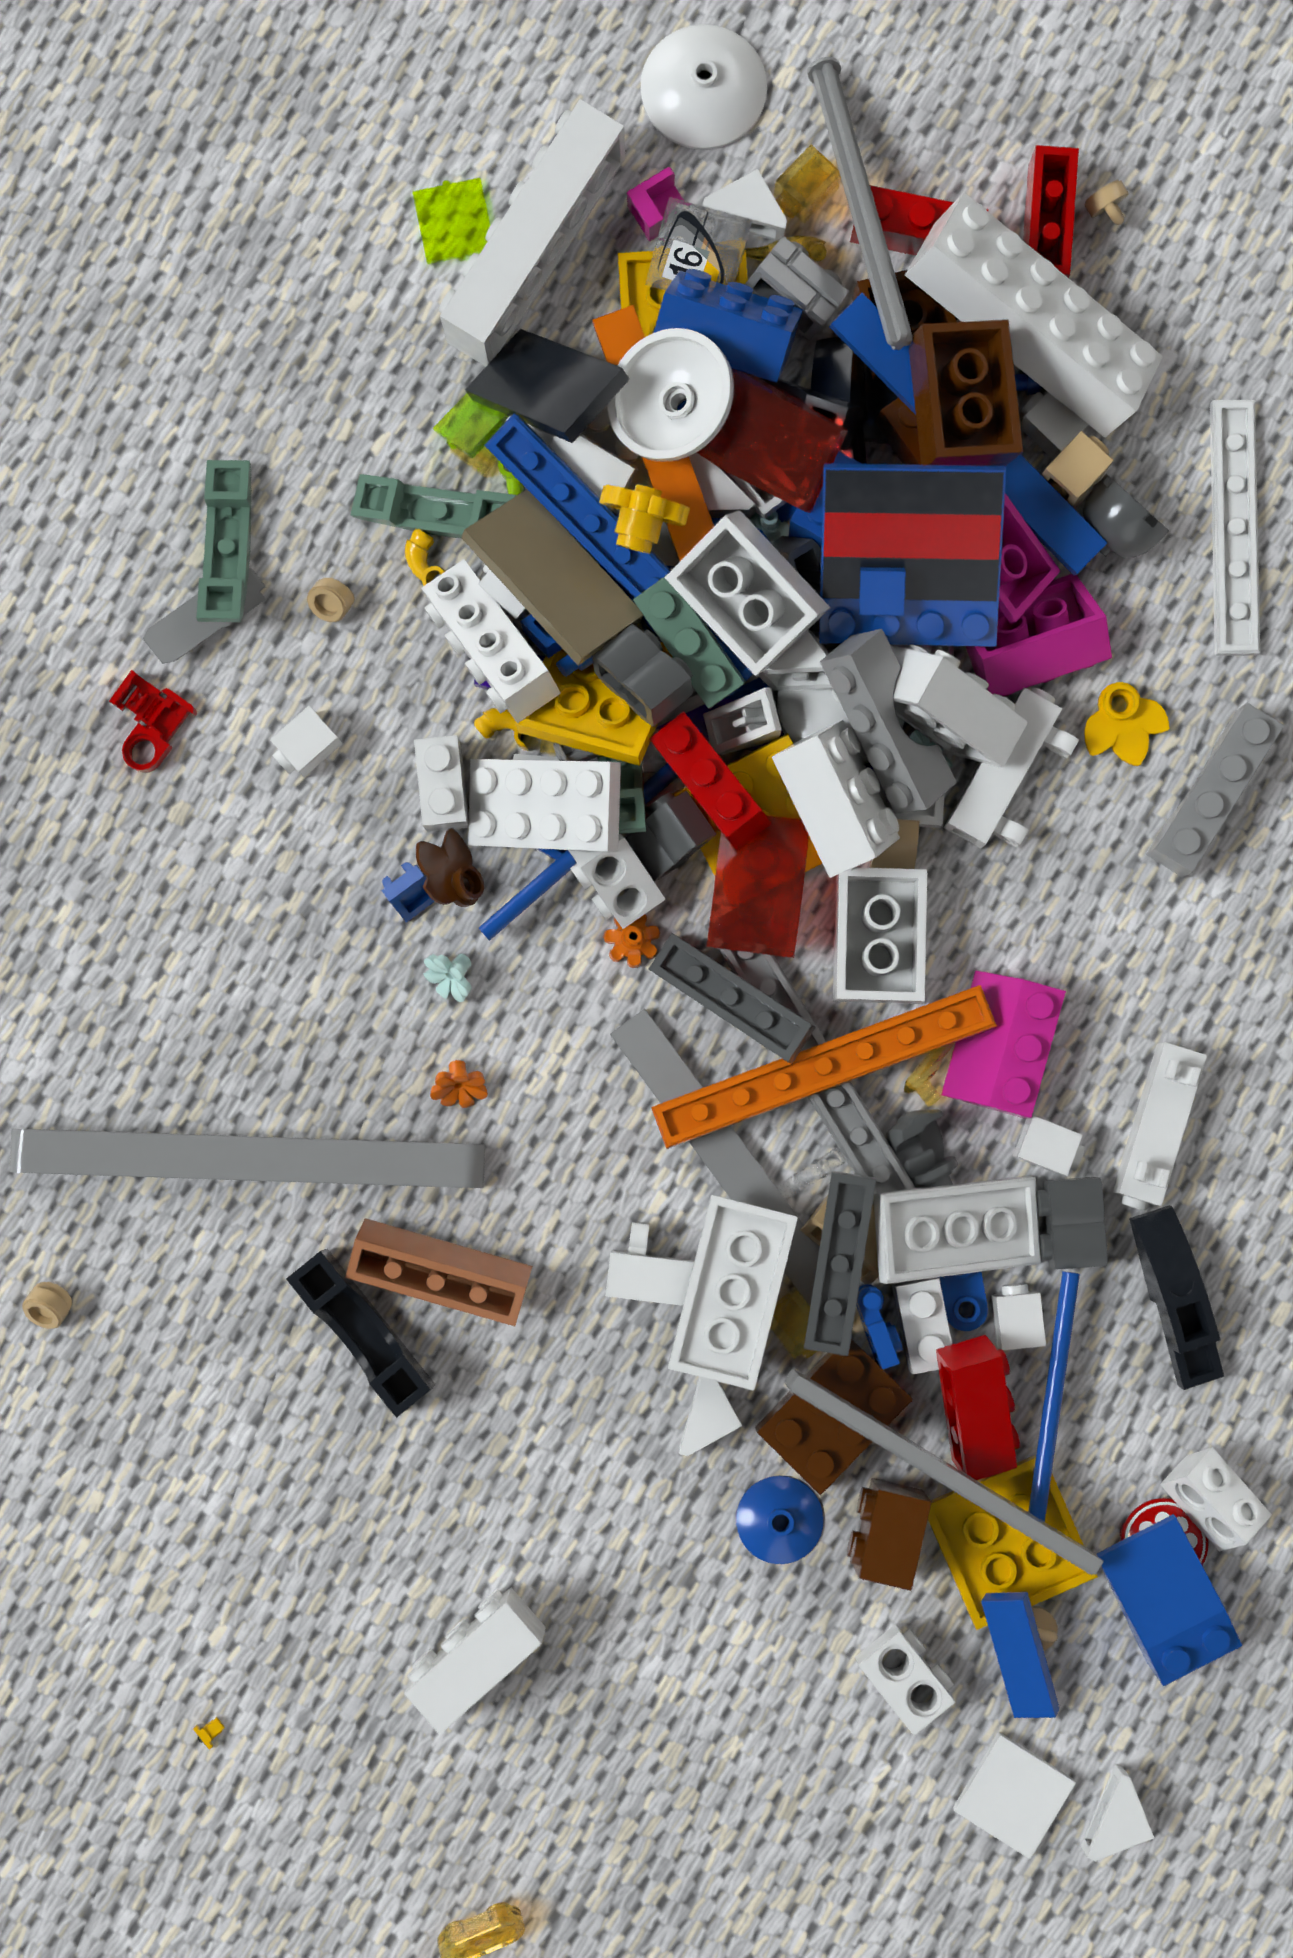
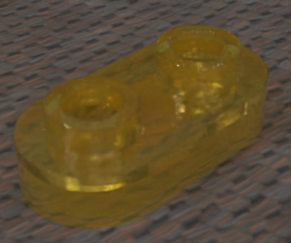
(482, 1933)

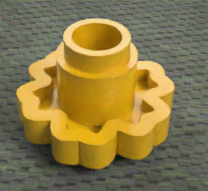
(641, 515)

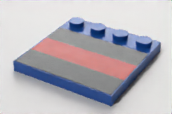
(920, 518)

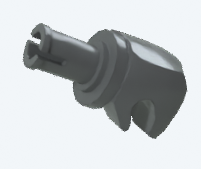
(920, 1148)

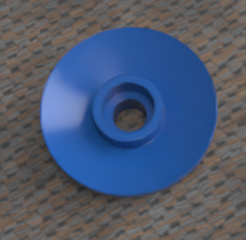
(775, 1497)

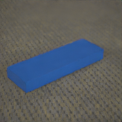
(1020, 1655)

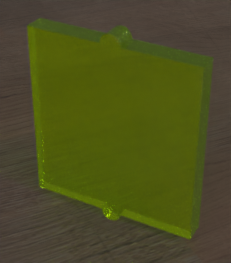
(452, 219)
(469, 426)

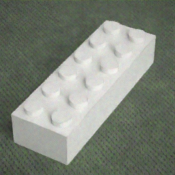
(533, 232)
(1055, 327)

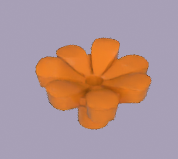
(632, 948)
(458, 1086)

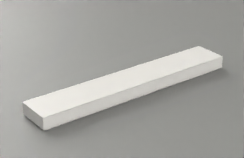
(1235, 528)

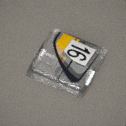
(698, 240)

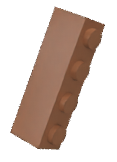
(438, 1272)

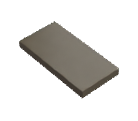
(552, 576)

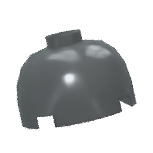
(1121, 520)

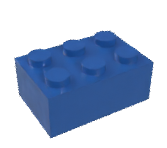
(746, 327)

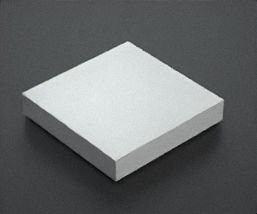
(1014, 1795)

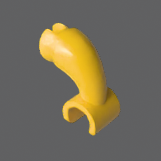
(417, 554)
(493, 721)

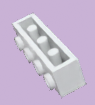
(491, 642)

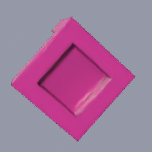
(649, 201)

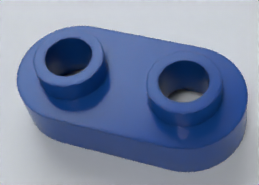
(964, 1288)

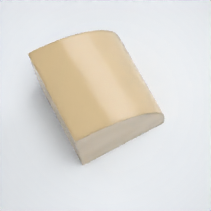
(904, 851)

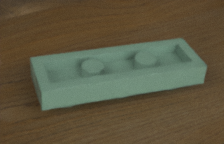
(691, 640)

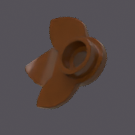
(450, 871)

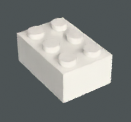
(747, 592)
(954, 707)
(837, 798)
(880, 935)
(473, 1659)

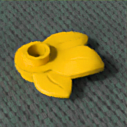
(1127, 730)

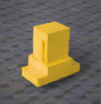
(209, 1732)

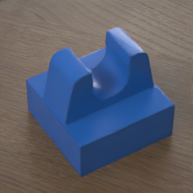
(407, 892)

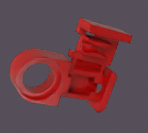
(160, 715)

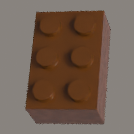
(965, 393)
(815, 1441)

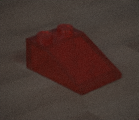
(775, 442)
(760, 890)

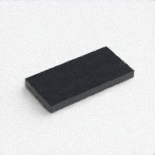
(547, 385)

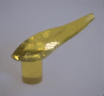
(813, 245)
(919, 1078)

